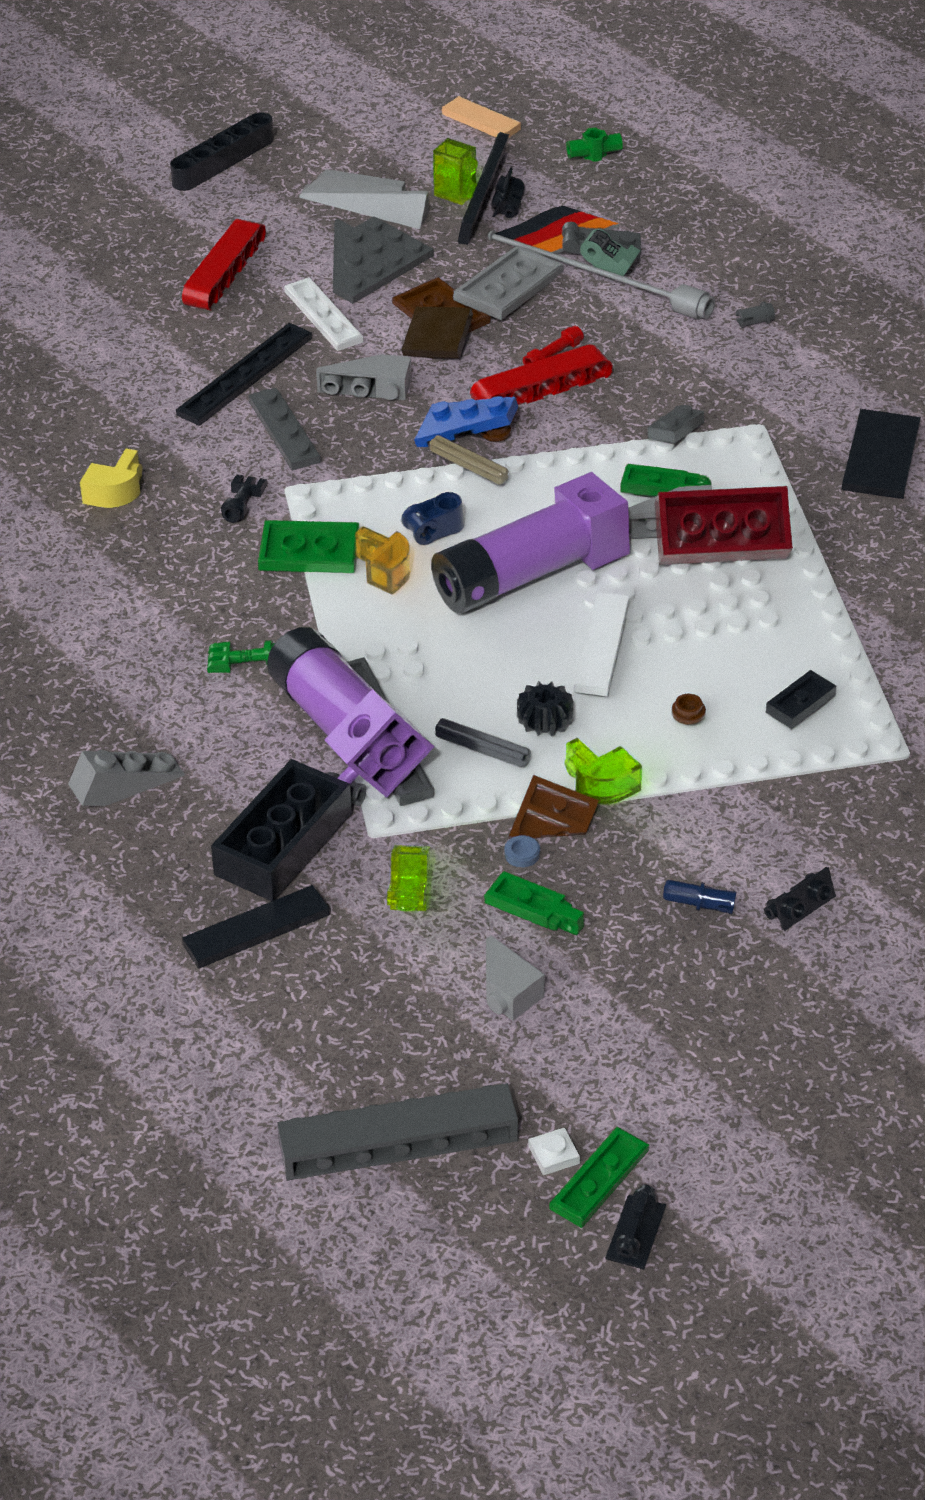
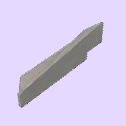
(369, 197)

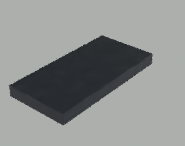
(881, 453)

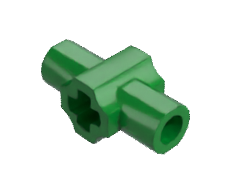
(594, 145)

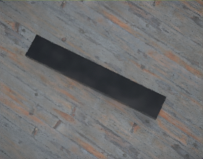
(483, 188)
(243, 374)

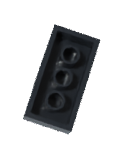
(281, 830)

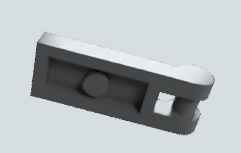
(574, 237)

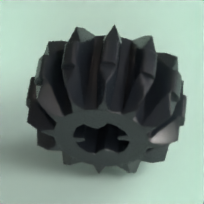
(545, 708)

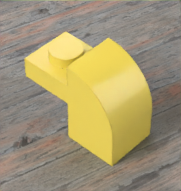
(110, 485)

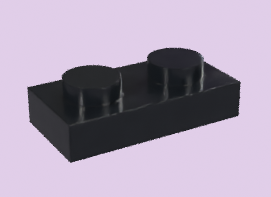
(801, 699)

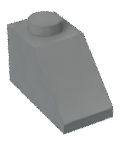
(510, 981)

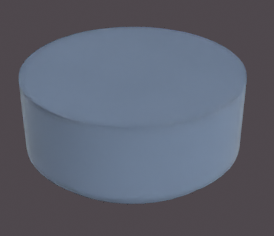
(522, 851)

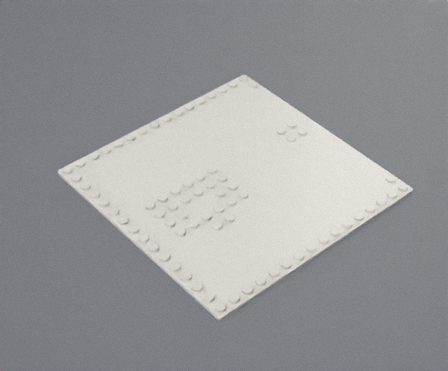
(693, 628)

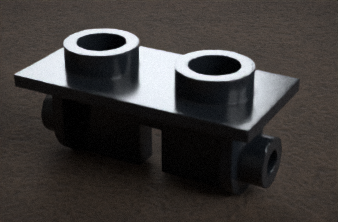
(507, 195)
(802, 899)
(636, 1228)

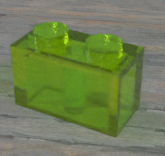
(454, 171)

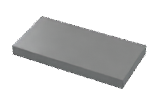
(508, 282)

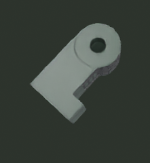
(607, 253)

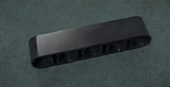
(221, 151)

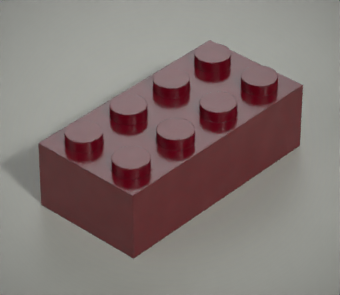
(723, 525)

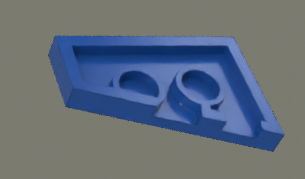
(473, 415)

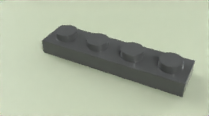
(284, 428)

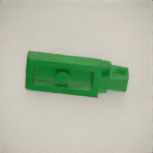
(534, 903)

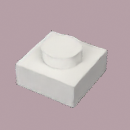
(554, 1151)

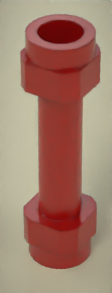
(569, 337)

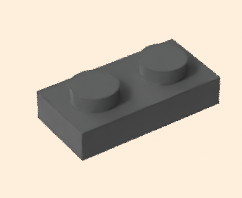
(676, 424)

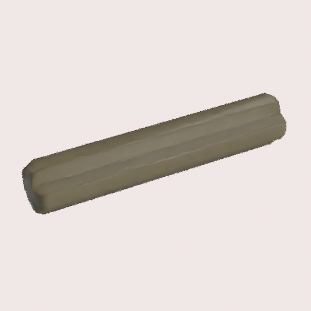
(469, 460)

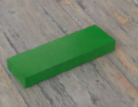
(599, 1177)

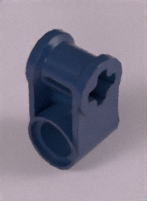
(437, 518)

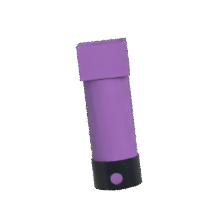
(583, 524)
(356, 719)

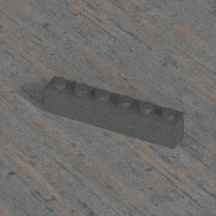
(397, 1131)

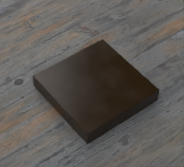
(437, 332)

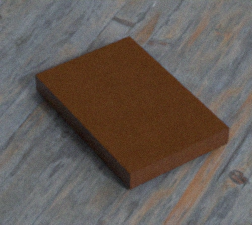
(436, 294)

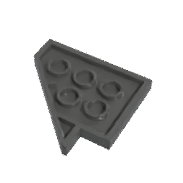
(372, 257)

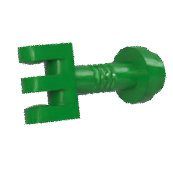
(222, 656)

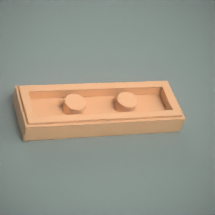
(480, 117)

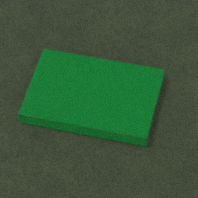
(308, 546)

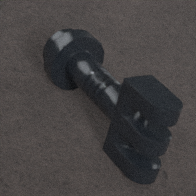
(234, 508)

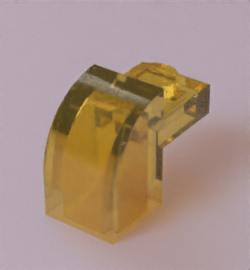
(385, 558)

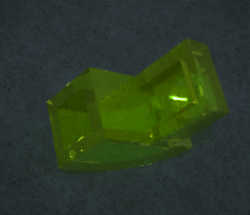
(603, 777)
(409, 878)

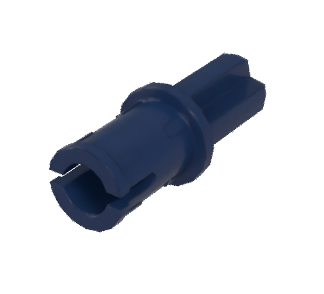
(700, 896)

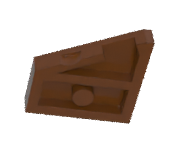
(552, 811)

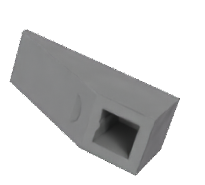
(367, 377)
(113, 776)

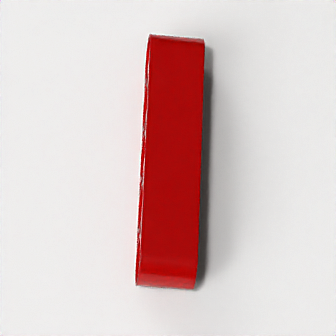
(222, 264)
(545, 376)

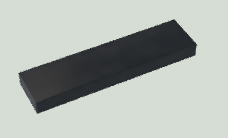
(255, 926)

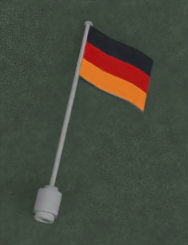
(544, 236)

